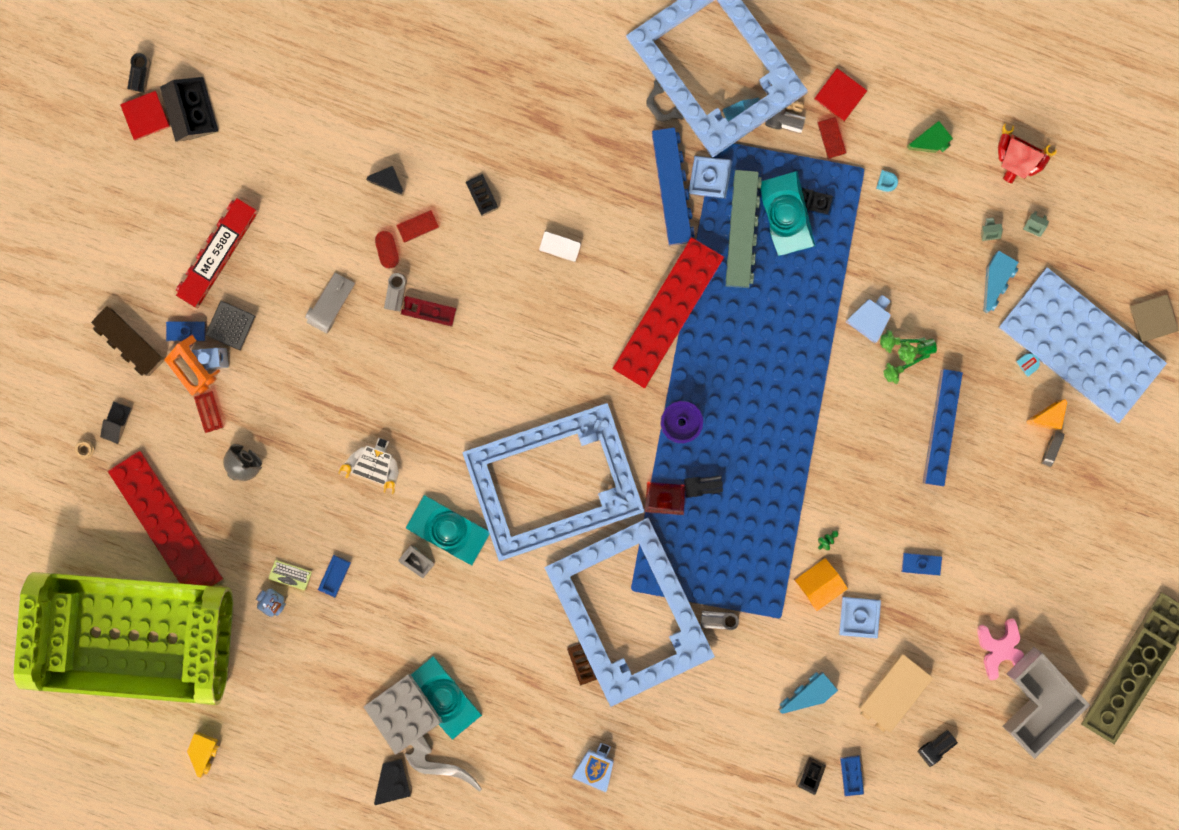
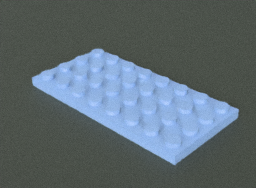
(1082, 345)

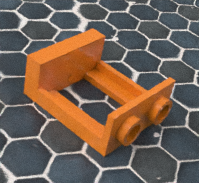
(183, 350)

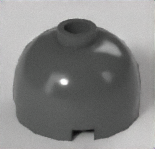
(241, 464)

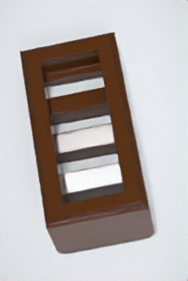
(585, 680)

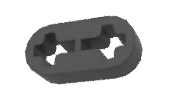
(1052, 448)

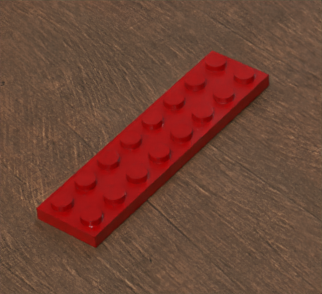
(668, 312)
(164, 522)

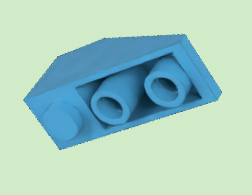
(997, 274)
(812, 694)

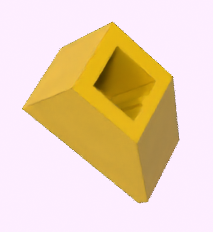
(200, 752)

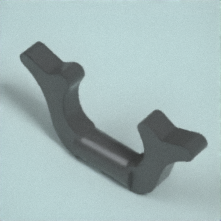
(655, 111)

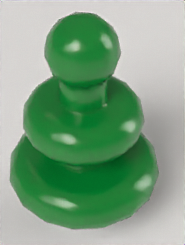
(829, 539)

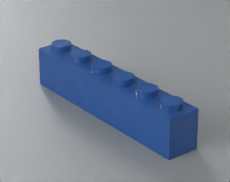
(672, 187)
(942, 427)

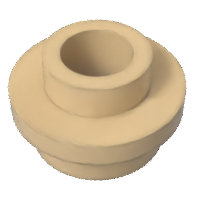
(78, 449)

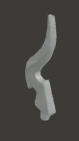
(420, 764)

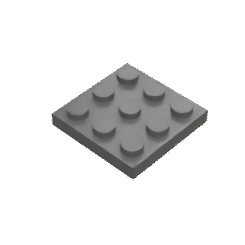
(402, 714)

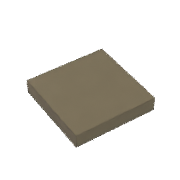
(1154, 318)

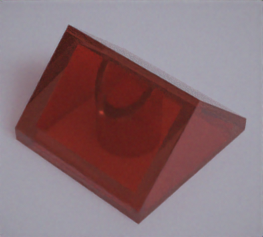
(665, 498)

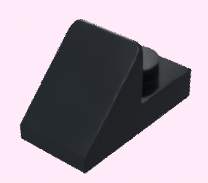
(115, 423)

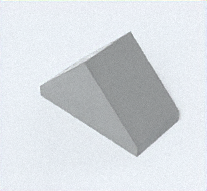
(416, 561)

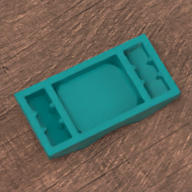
(787, 213)
(448, 530)
(446, 698)

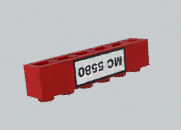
(216, 253)

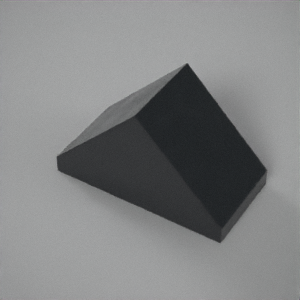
(387, 179)
(811, 776)

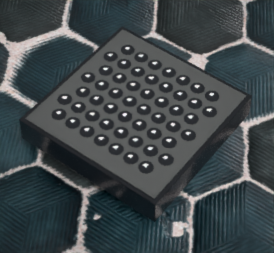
(230, 325)

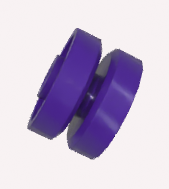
(678, 411)

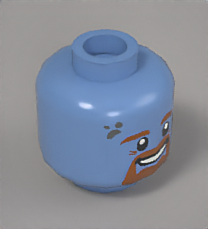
(270, 602)

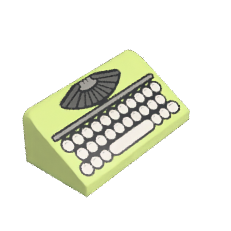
(290, 575)

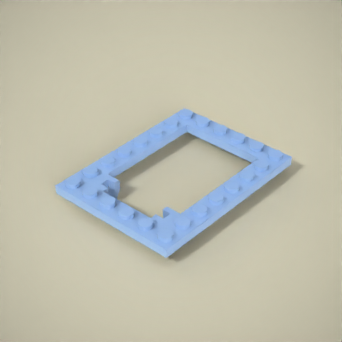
(713, 129)
(616, 503)
(689, 642)

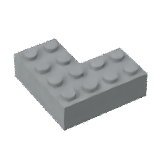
(1051, 704)

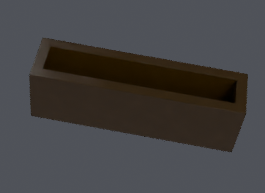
(128, 341)

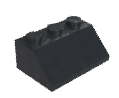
(189, 108)

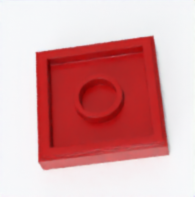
(840, 94)
(145, 115)

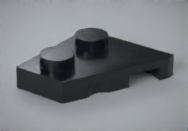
(392, 783)

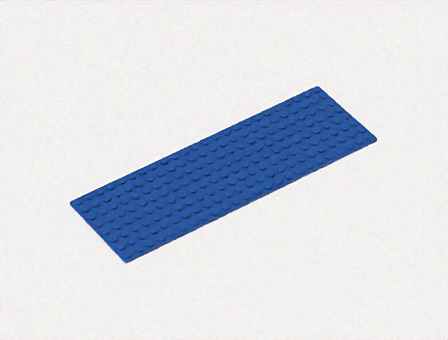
(759, 378)

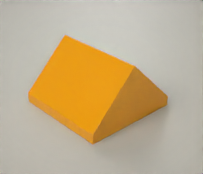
(1050, 417)
(821, 584)

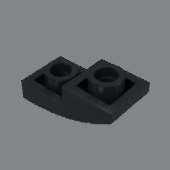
(817, 201)

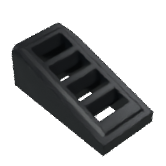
(488, 209)

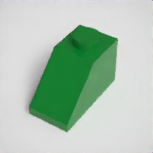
(932, 140)

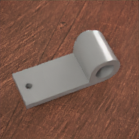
(329, 303)

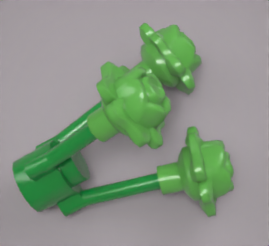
(906, 353)

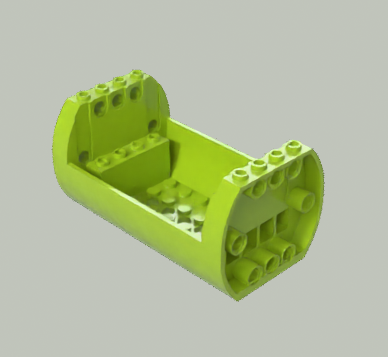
(62, 656)

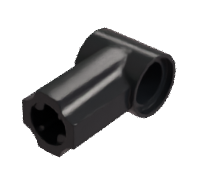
(138, 75)
(698, 486)
(933, 751)

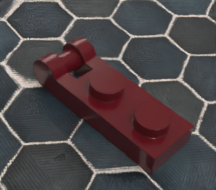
(429, 311)

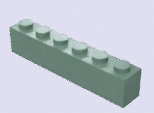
(742, 229)

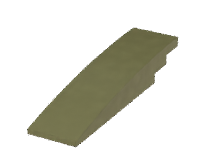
(1135, 670)

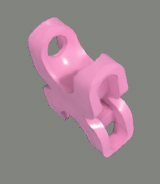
(1001, 648)

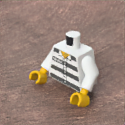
(373, 465)

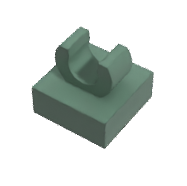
(1036, 224)
(991, 230)

